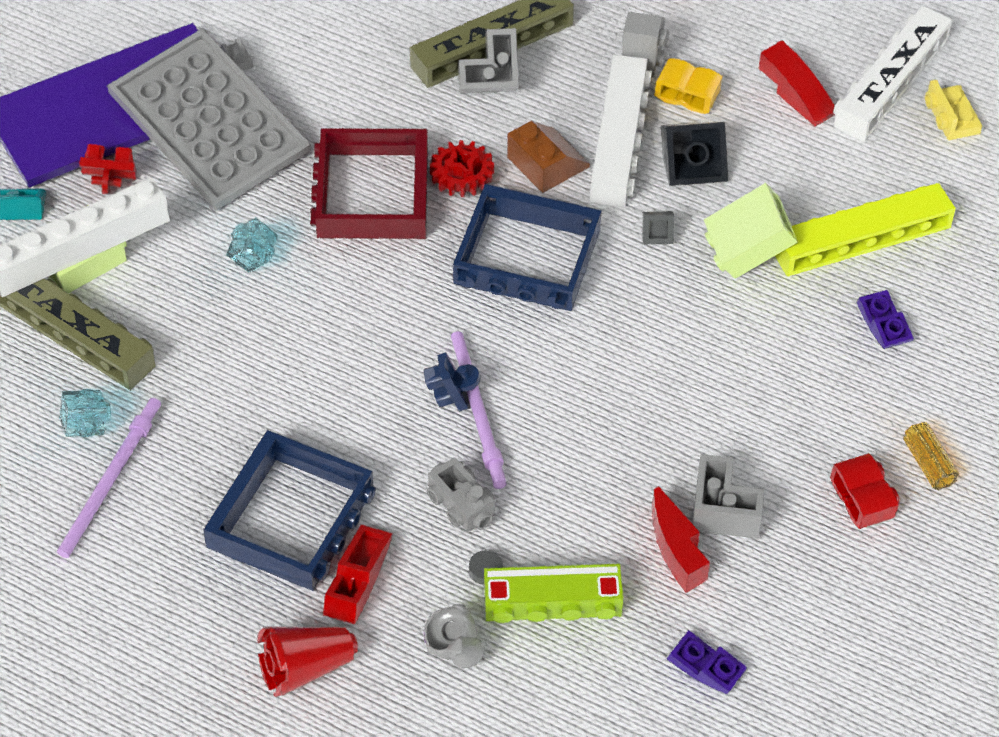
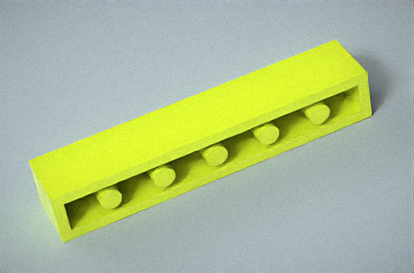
(867, 228)

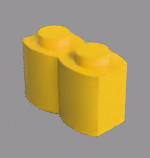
(688, 86)

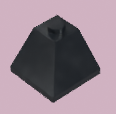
(695, 153)

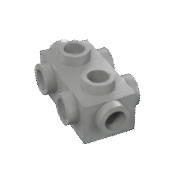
(469, 503)

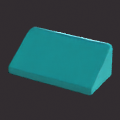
(22, 204)

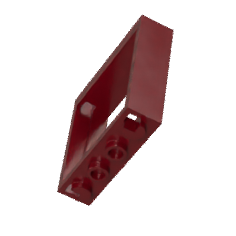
(370, 142)

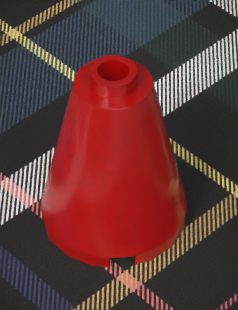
(302, 654)

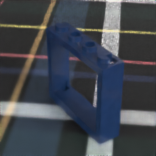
(536, 211)
(310, 460)

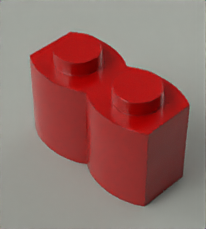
(864, 490)

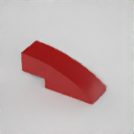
(796, 83)
(678, 542)
(356, 574)

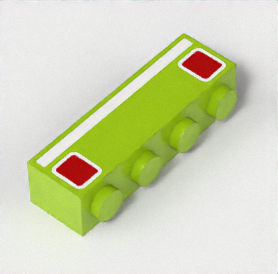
(553, 592)

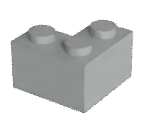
(644, 37)
(495, 72)
(723, 506)

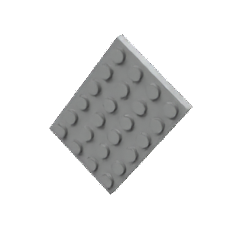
(209, 119)

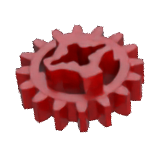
(461, 168)

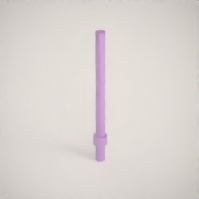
(138, 428)
(491, 456)

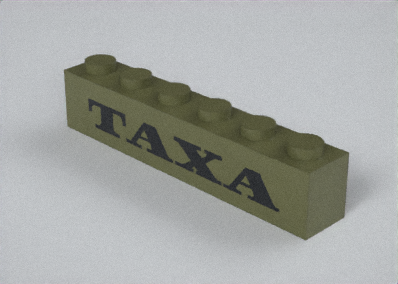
(438, 56)
(82, 331)

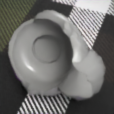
(453, 636)

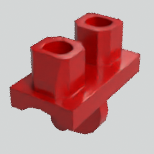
(108, 172)

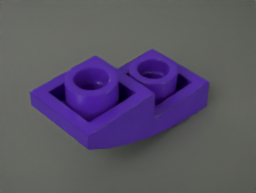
(883, 320)
(711, 667)

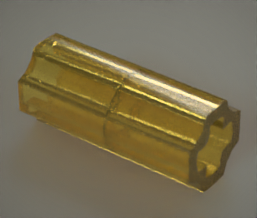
(930, 456)

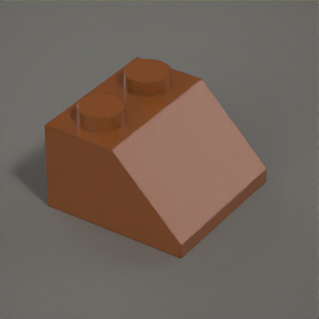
(543, 155)

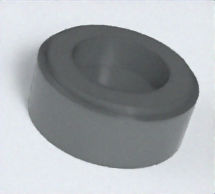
(482, 560)

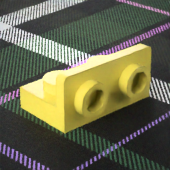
(952, 111)

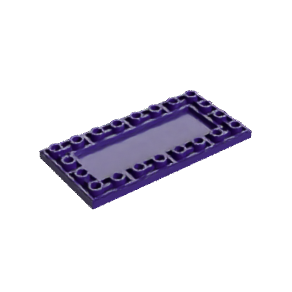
(56, 119)

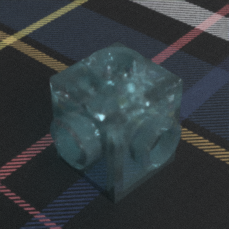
(252, 244)
(84, 413)

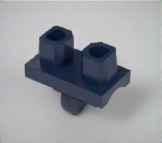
(450, 382)

